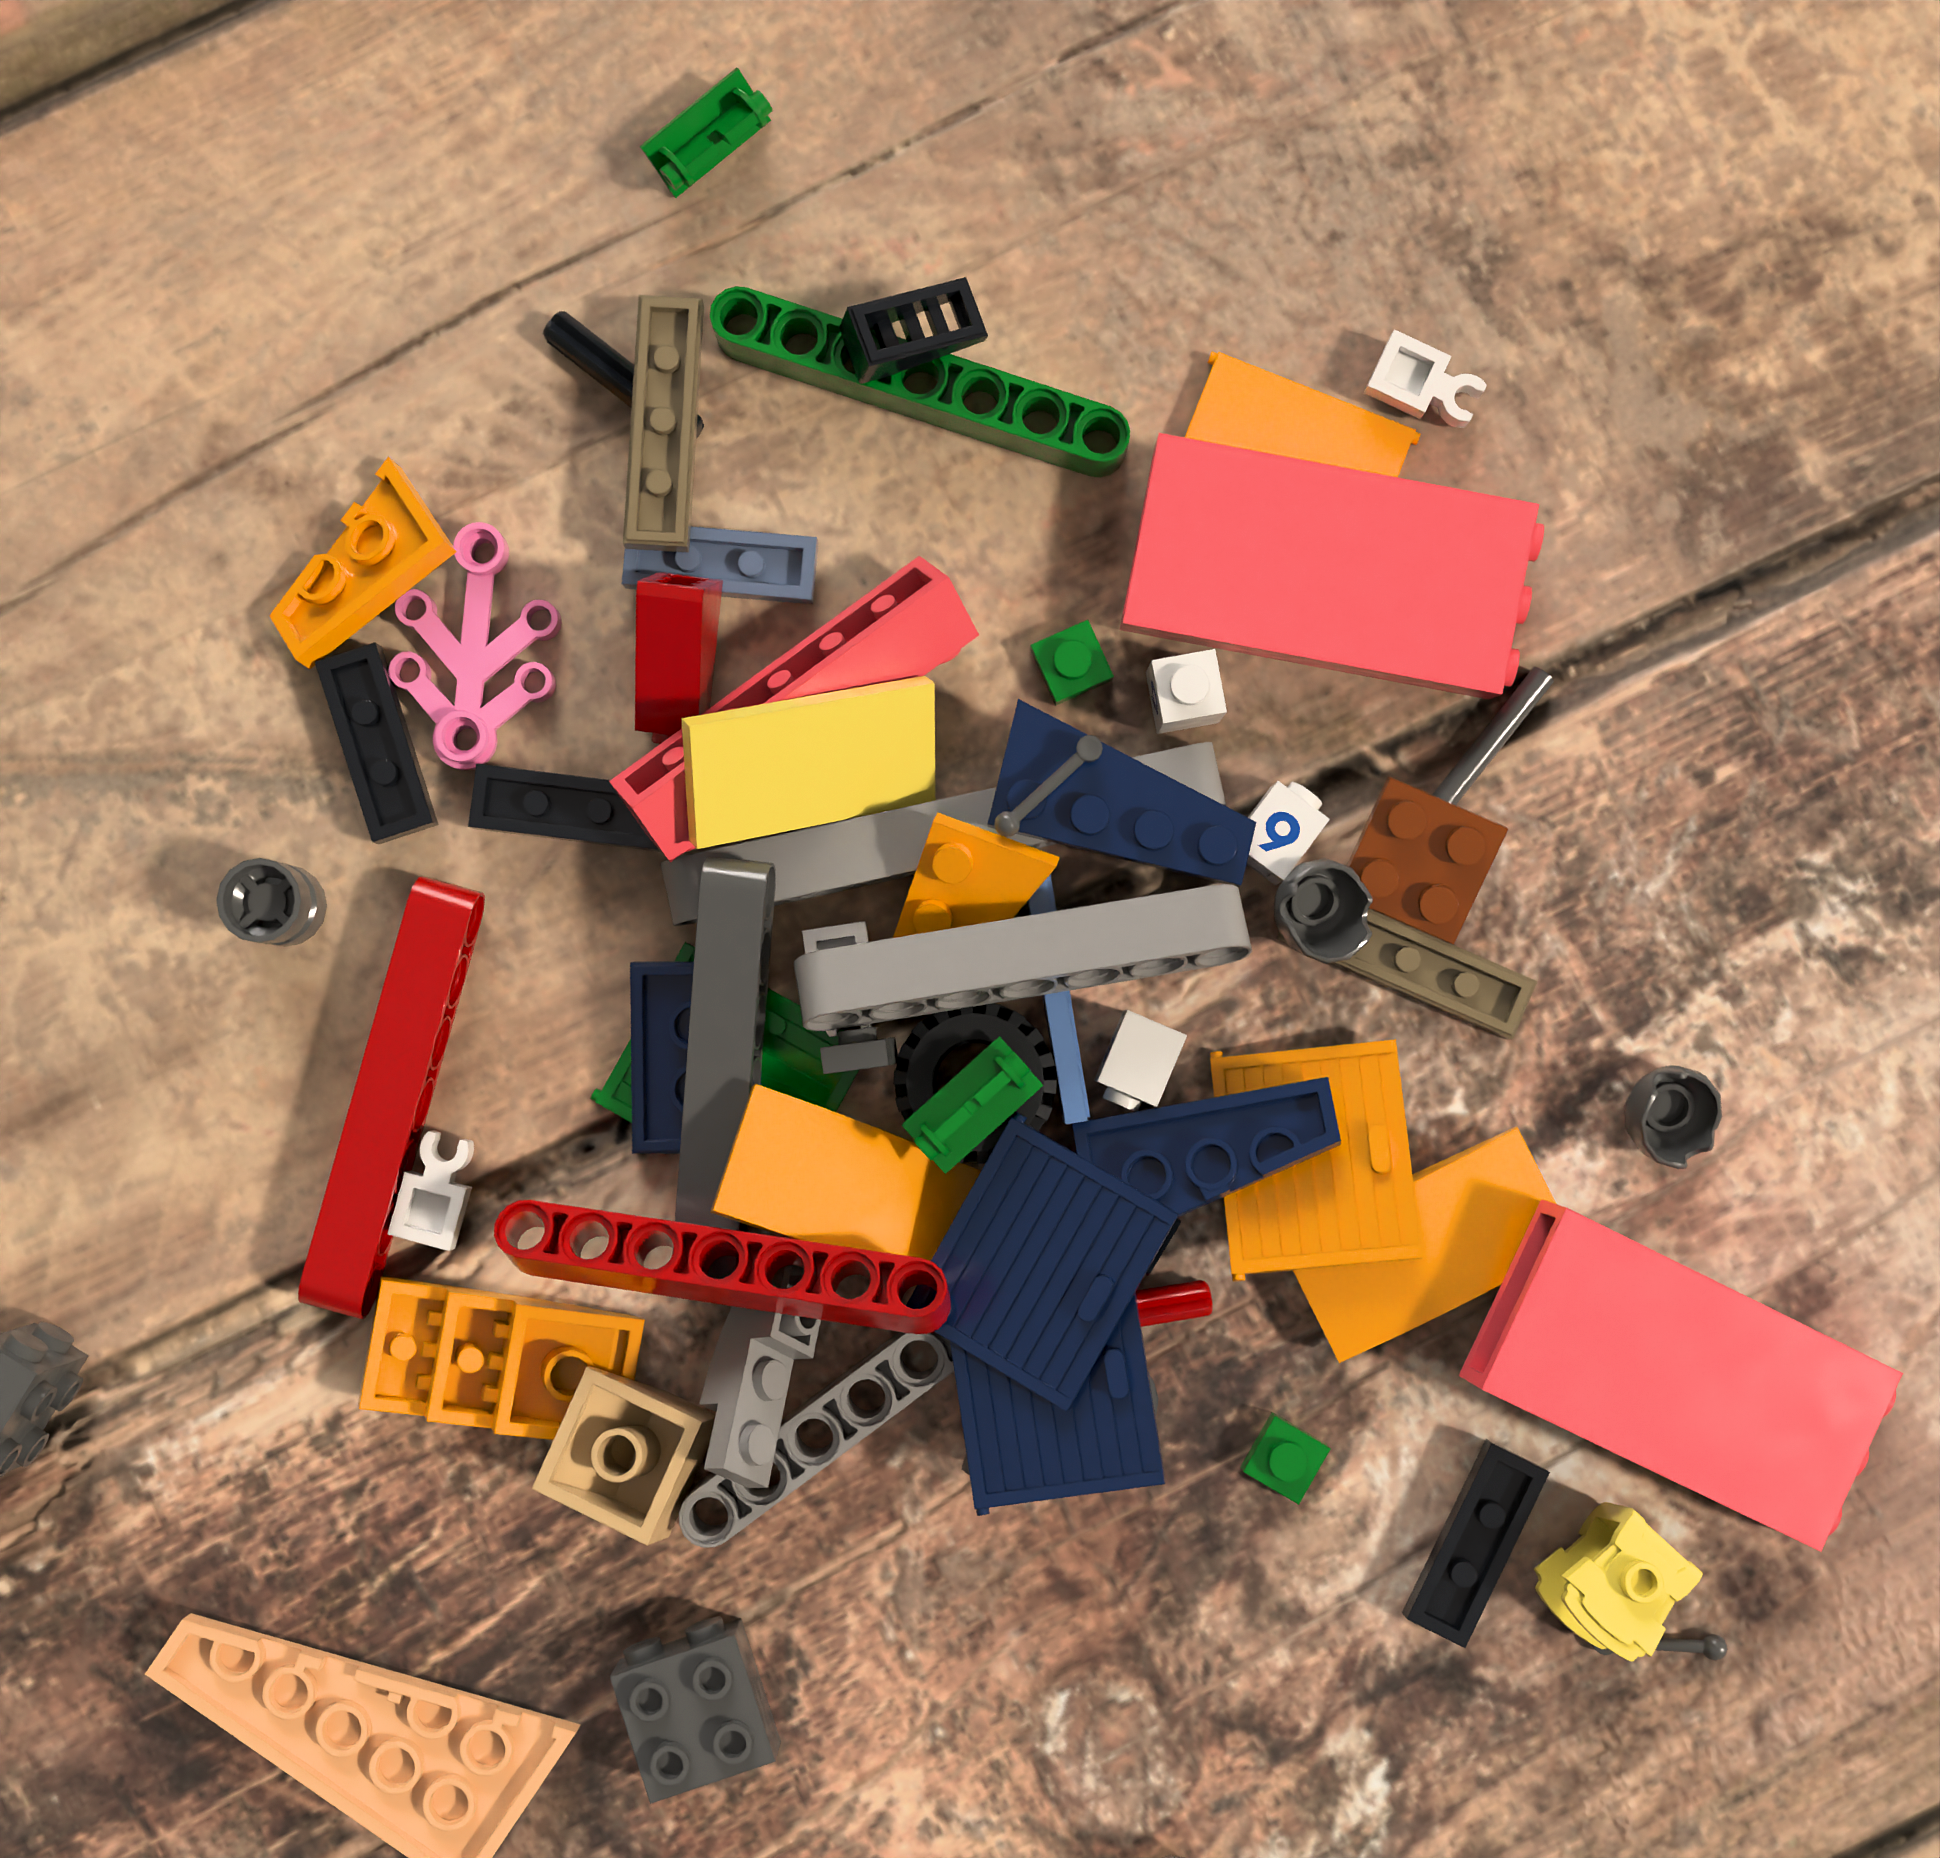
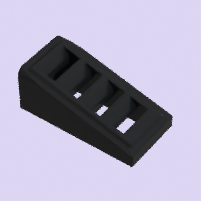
(895, 357)

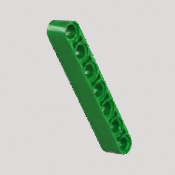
(943, 405)

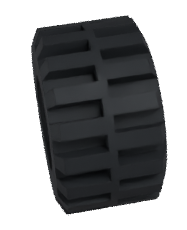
(943, 1031)

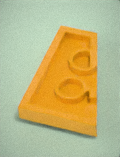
(373, 563)
(970, 878)

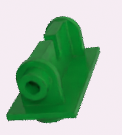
(707, 132)
(972, 1105)

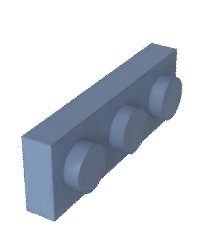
(747, 562)

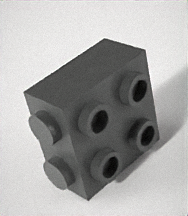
(35, 1379)
(695, 1708)

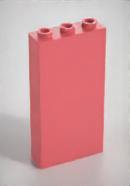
(1331, 567)
(1681, 1374)

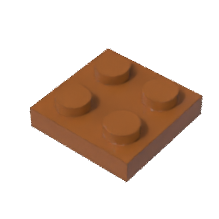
(1424, 858)

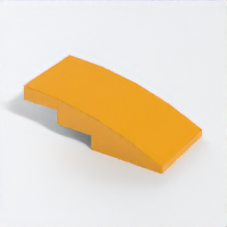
(836, 1180)
(1469, 1228)
(488, 1356)

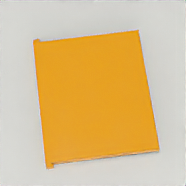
(1284, 418)
(1345, 1202)

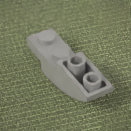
(751, 1383)

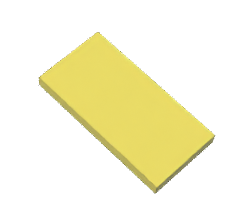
(809, 760)

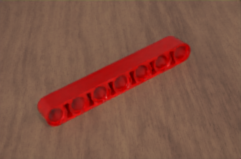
(391, 1096)
(698, 1246)

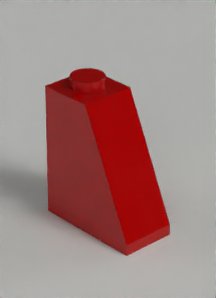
(674, 650)

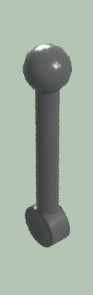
(1088, 750)
(1711, 1646)

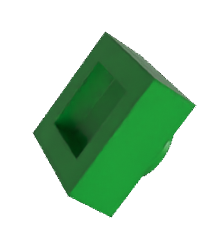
(1071, 662)
(1285, 1458)

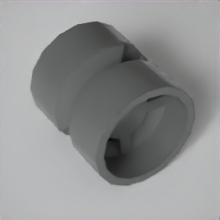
(271, 902)

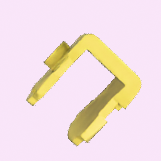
(1616, 1582)

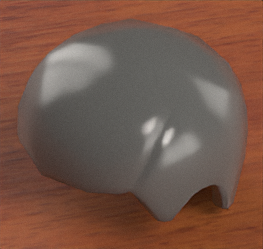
(1323, 910)
(1673, 1115)

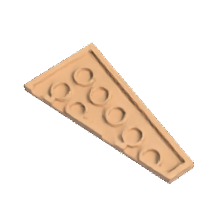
(390, 1750)

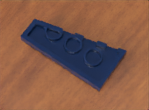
(1117, 805)
(1212, 1145)

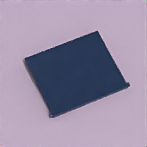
(1044, 1262)
(1035, 1451)

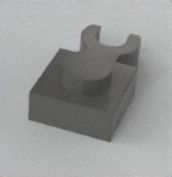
(858, 1051)

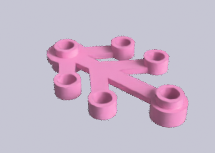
(473, 659)

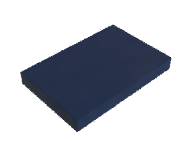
(659, 1052)

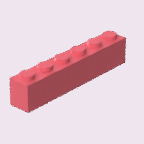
(883, 637)

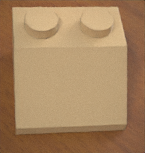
(626, 1455)

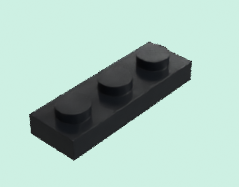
(376, 743)
(553, 807)
(1475, 1543)

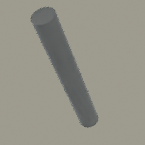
(1494, 736)

